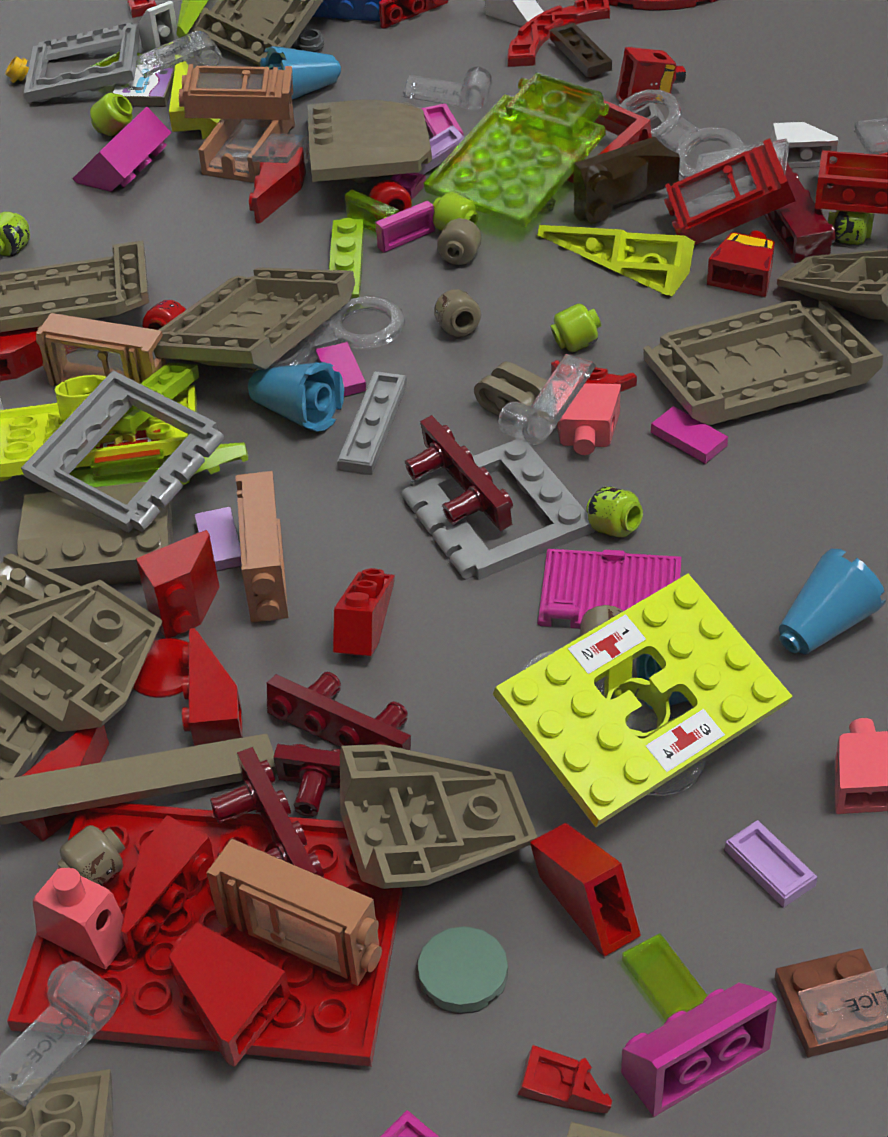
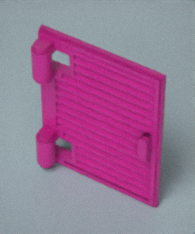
(589, 579)

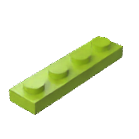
(347, 249)
(167, 381)

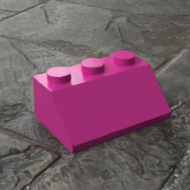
(125, 153)
(699, 1046)

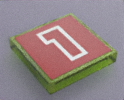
(131, 461)

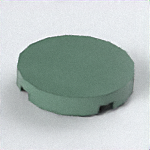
(463, 969)

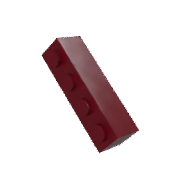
(800, 225)

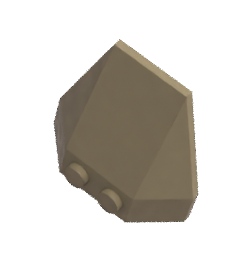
(844, 280)
(75, 655)
(426, 814)

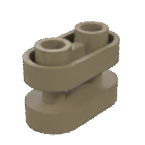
(507, 385)

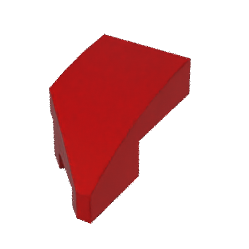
(562, 1082)

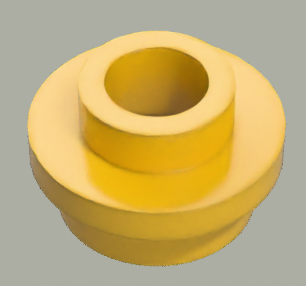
(17, 69)

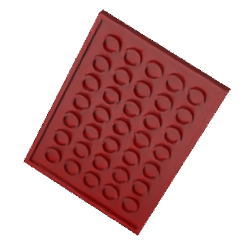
(325, 1012)

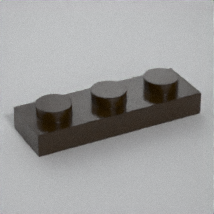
(581, 50)

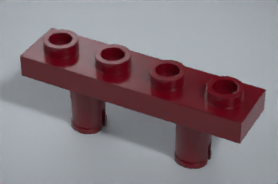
(476, 482)
(328, 719)
(311, 769)
(273, 808)

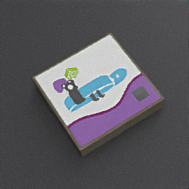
(148, 91)

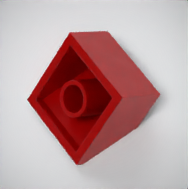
(180, 582)

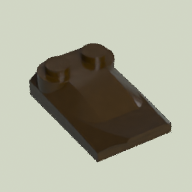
(622, 177)

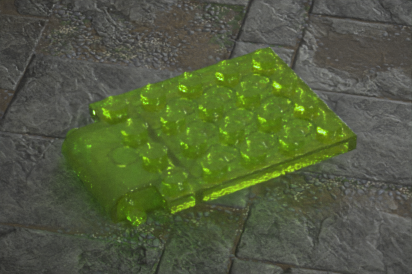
(523, 149)

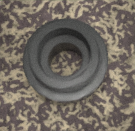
(310, 40)

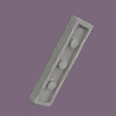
(372, 423)

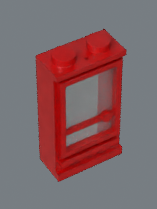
(729, 194)

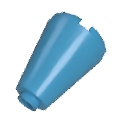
(309, 68)
(300, 393)
(830, 602)

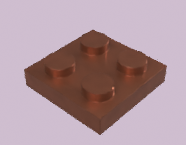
(815, 973)

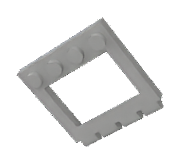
(94, 78)
(92, 421)
(463, 544)

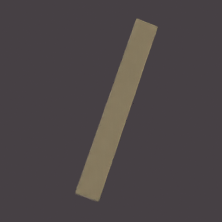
(127, 779)

